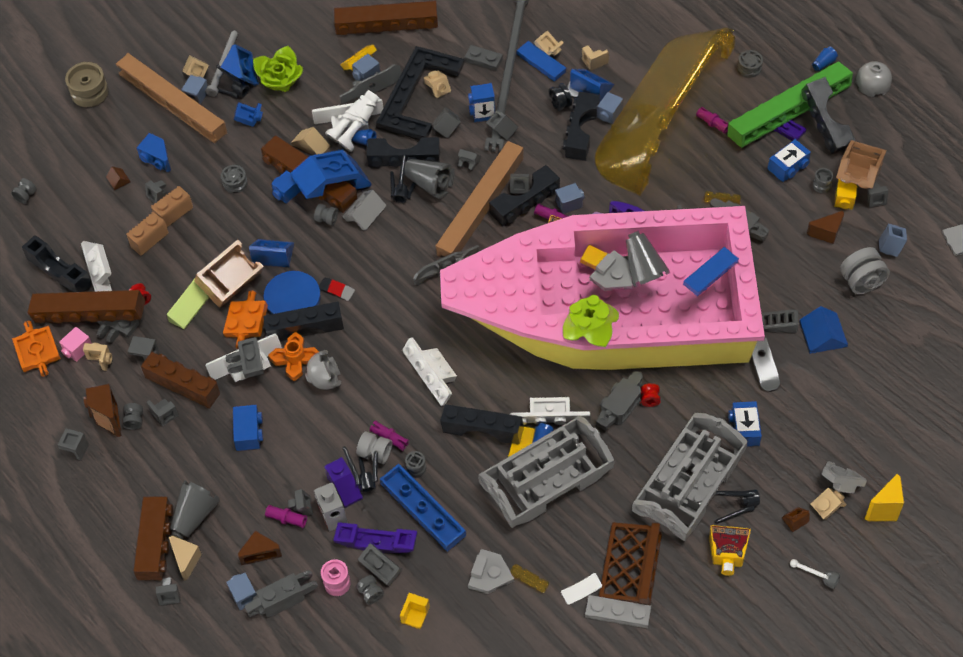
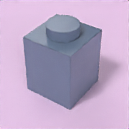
(365, 68)
(195, 88)
(609, 108)
(569, 198)
(892, 240)
(241, 590)

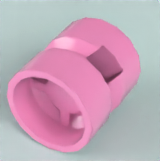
(335, 577)

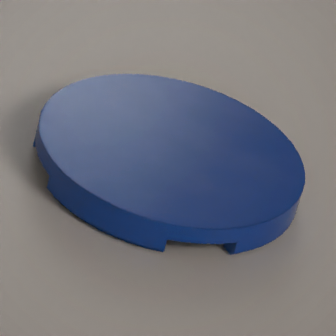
(291, 292)

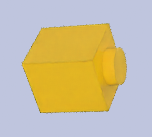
(845, 195)

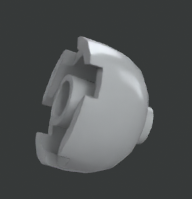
(874, 78)
(323, 371)

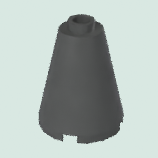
(430, 176)
(644, 259)
(191, 509)

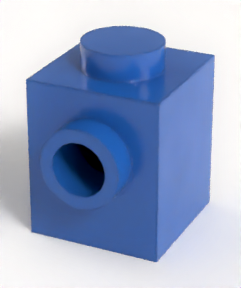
(284, 187)

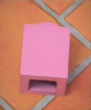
(73, 344)

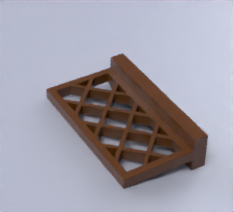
(649, 562)

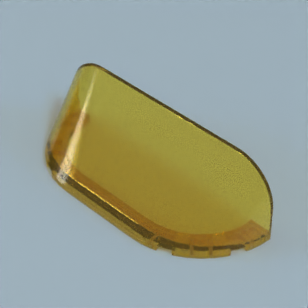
(634, 135)

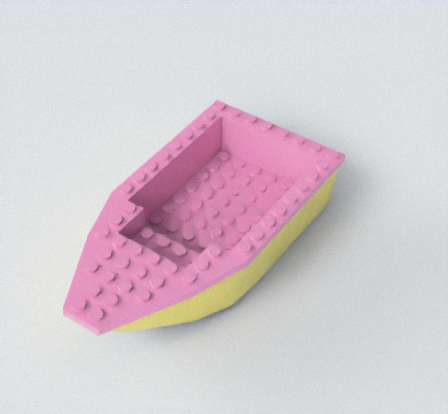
(535, 276)

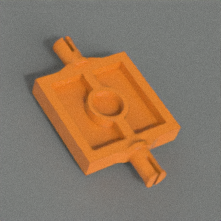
(245, 318)
(36, 348)

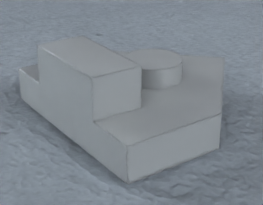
(612, 273)
(843, 479)
(489, 572)

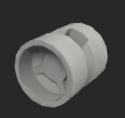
(369, 443)

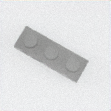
(618, 611)

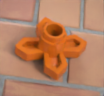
(293, 356)

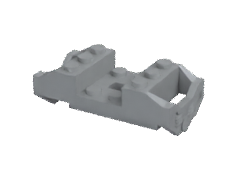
(563, 469)
(679, 498)

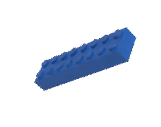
(423, 507)

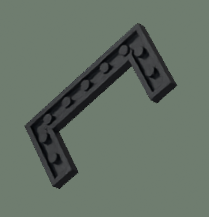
(391, 115)

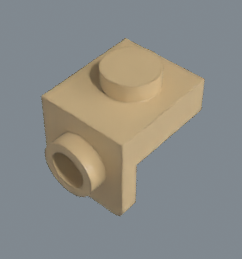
(548, 44)
(438, 83)
(98, 352)
(828, 502)

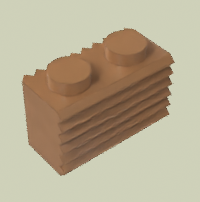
(173, 205)
(147, 233)

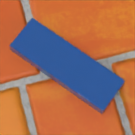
(541, 61)
(710, 271)

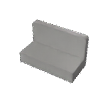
(365, 209)

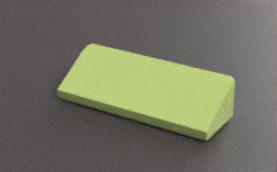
(187, 306)

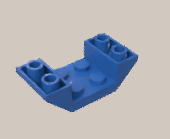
(327, 169)

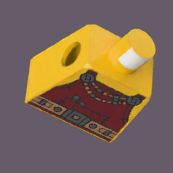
(728, 547)

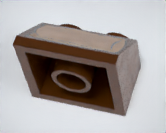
(103, 408)

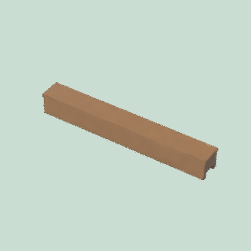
(172, 98)
(478, 202)

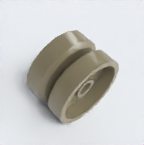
(86, 84)

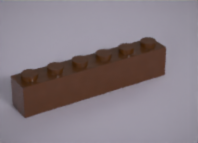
(385, 17)
(286, 157)
(86, 306)

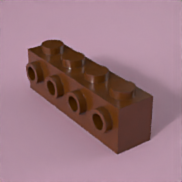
(180, 379)
(152, 538)

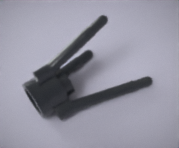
(238, 86)
(400, 192)
(365, 479)
(748, 498)

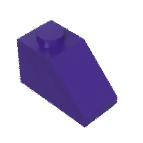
(344, 482)

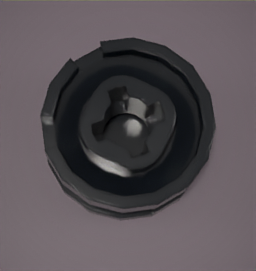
(560, 97)

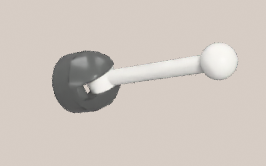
(829, 578)

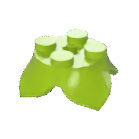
(279, 71)
(590, 319)

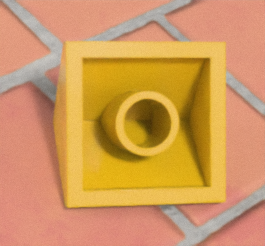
(887, 503)

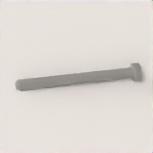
(212, 89)

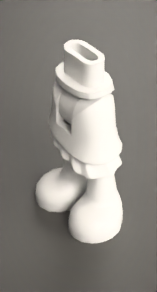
(358, 115)

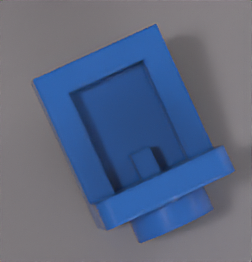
(247, 114)

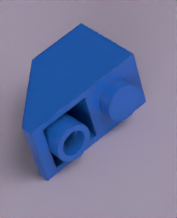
(154, 151)

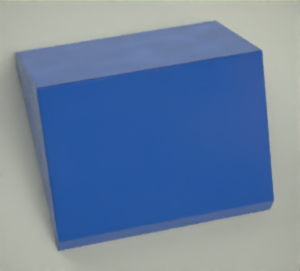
(240, 64)
(586, 81)
(271, 252)
(823, 330)

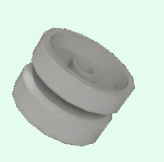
(864, 270)

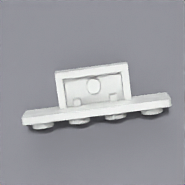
(334, 113)
(97, 265)
(218, 367)
(432, 369)
(550, 410)

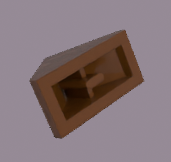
(826, 227)
(258, 549)

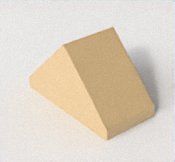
(311, 142)
(186, 555)

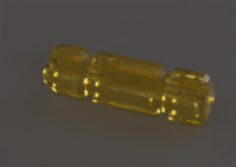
(722, 196)
(529, 578)

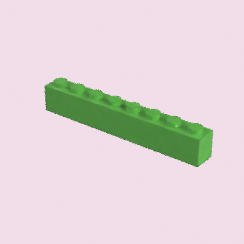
(784, 106)

